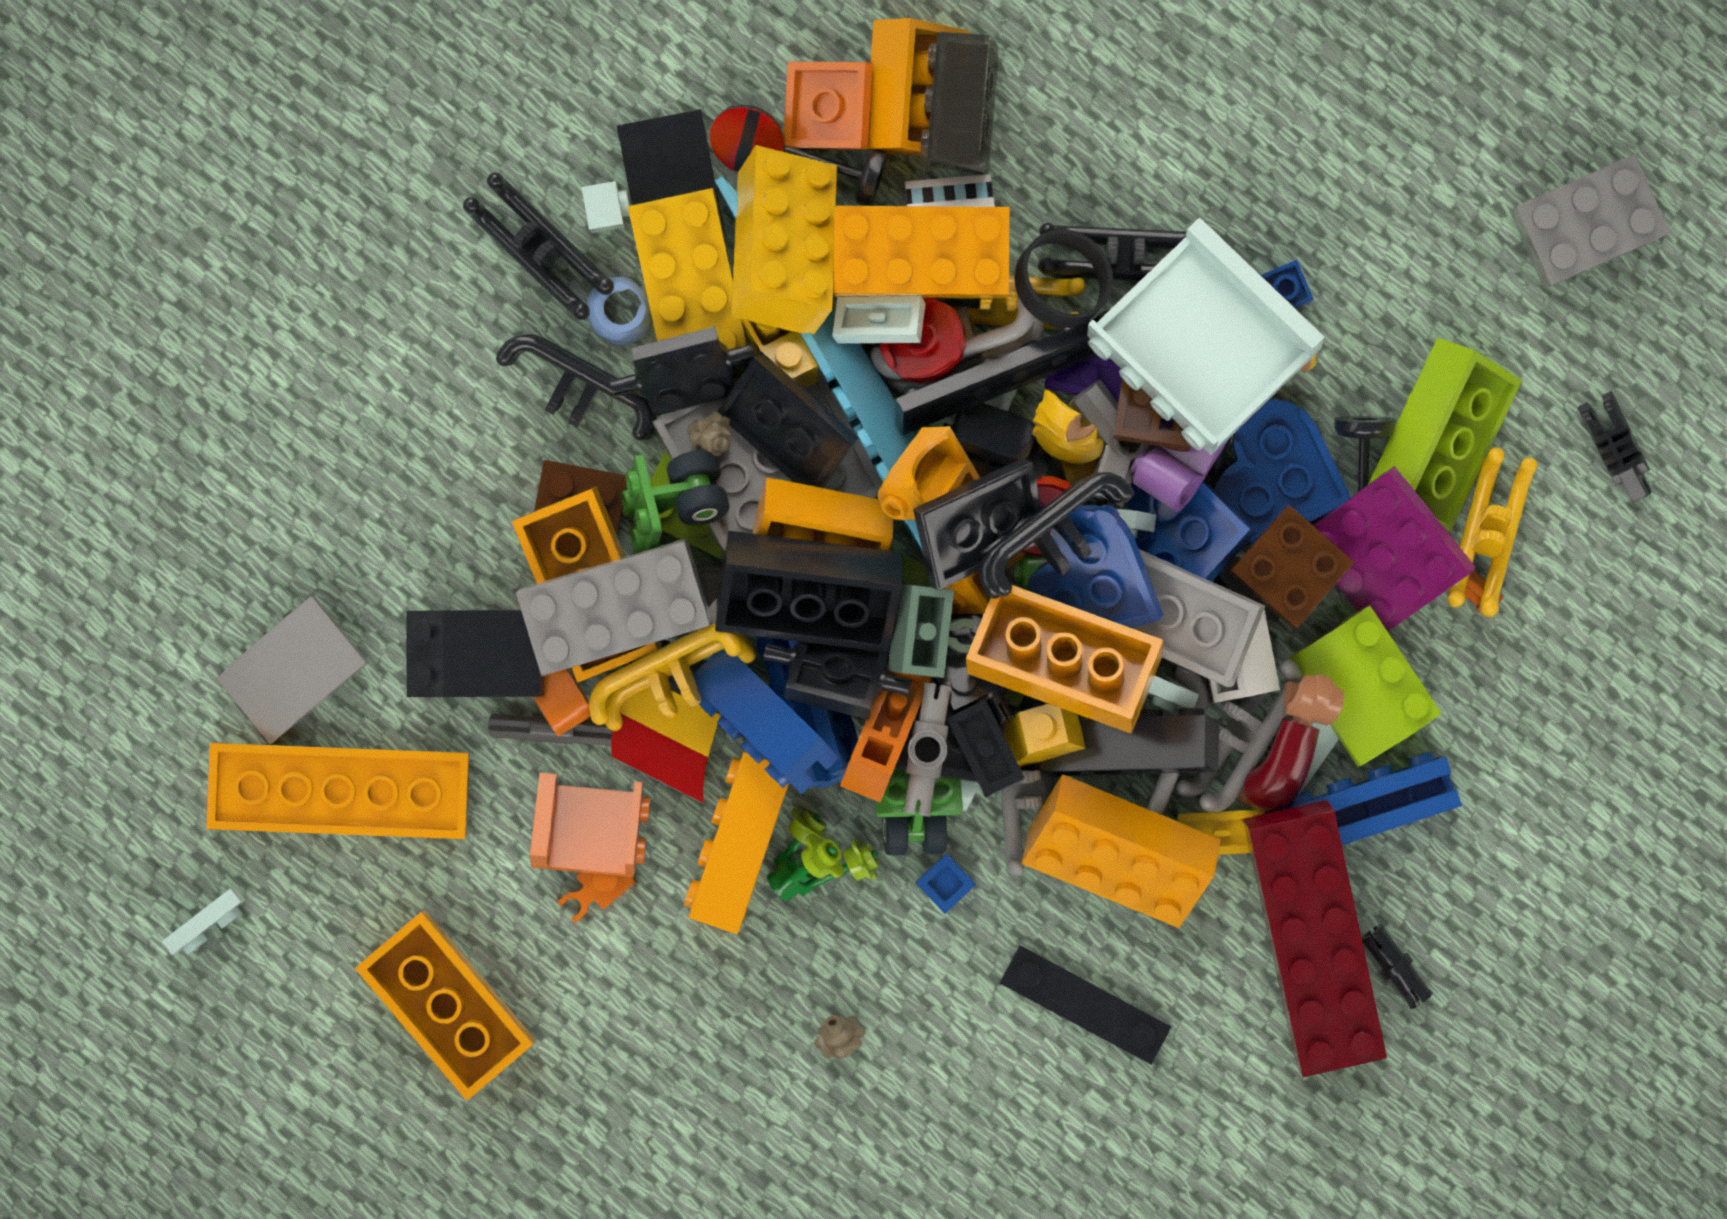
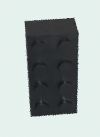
(808, 591)

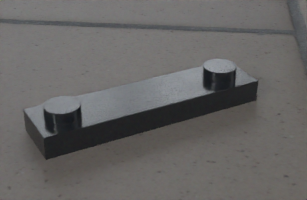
(1085, 1004)

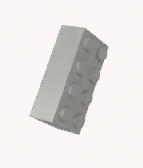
(614, 607)

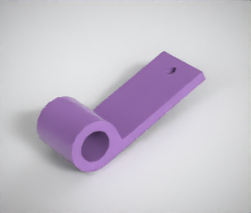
(1172, 474)

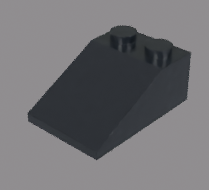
(470, 654)

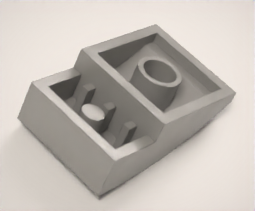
(292, 669)

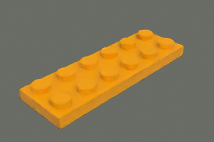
(338, 790)

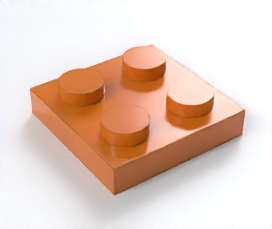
(828, 105)

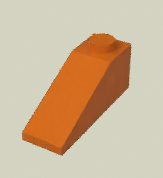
(883, 739)

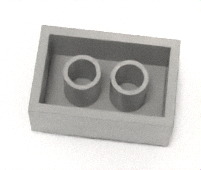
(1589, 221)

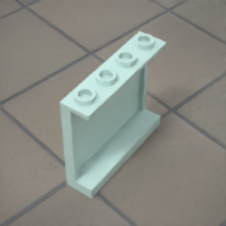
(1205, 338)

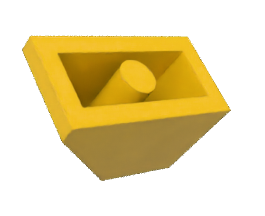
(1043, 734)

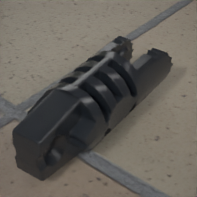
(1618, 448)

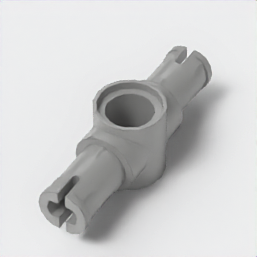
(924, 774)

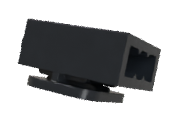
(997, 439)

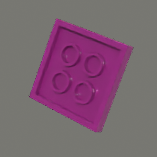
(1397, 549)

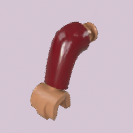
(1292, 753)

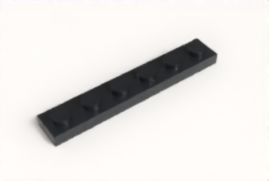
(994, 377)

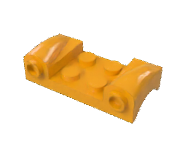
(925, 470)

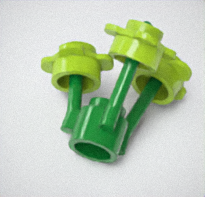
(818, 858)

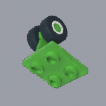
(688, 490)
(903, 827)

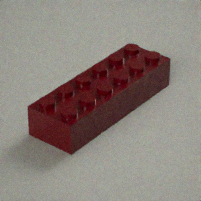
(1315, 938)

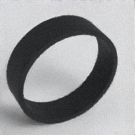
(1088, 249)

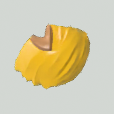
(1063, 432)

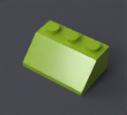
(1379, 686)

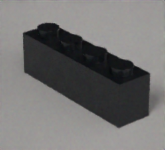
(1155, 747)

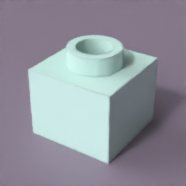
(605, 206)

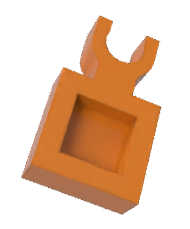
(597, 887)

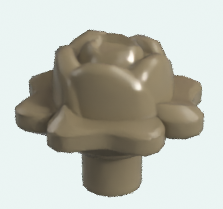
(710, 434)
(839, 1036)

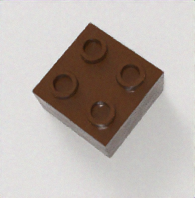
(1291, 567)

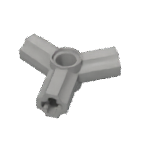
(1100, 408)

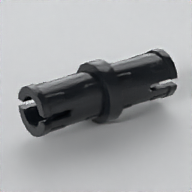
(1396, 966)

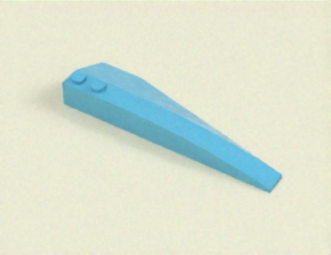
(855, 387)

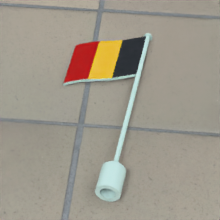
(679, 746)

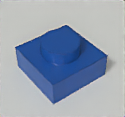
(945, 883)

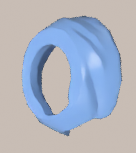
(625, 333)

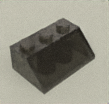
(961, 102)

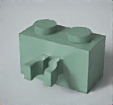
(922, 631)

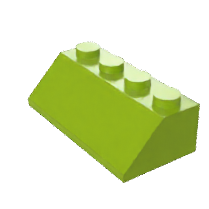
(1449, 427)

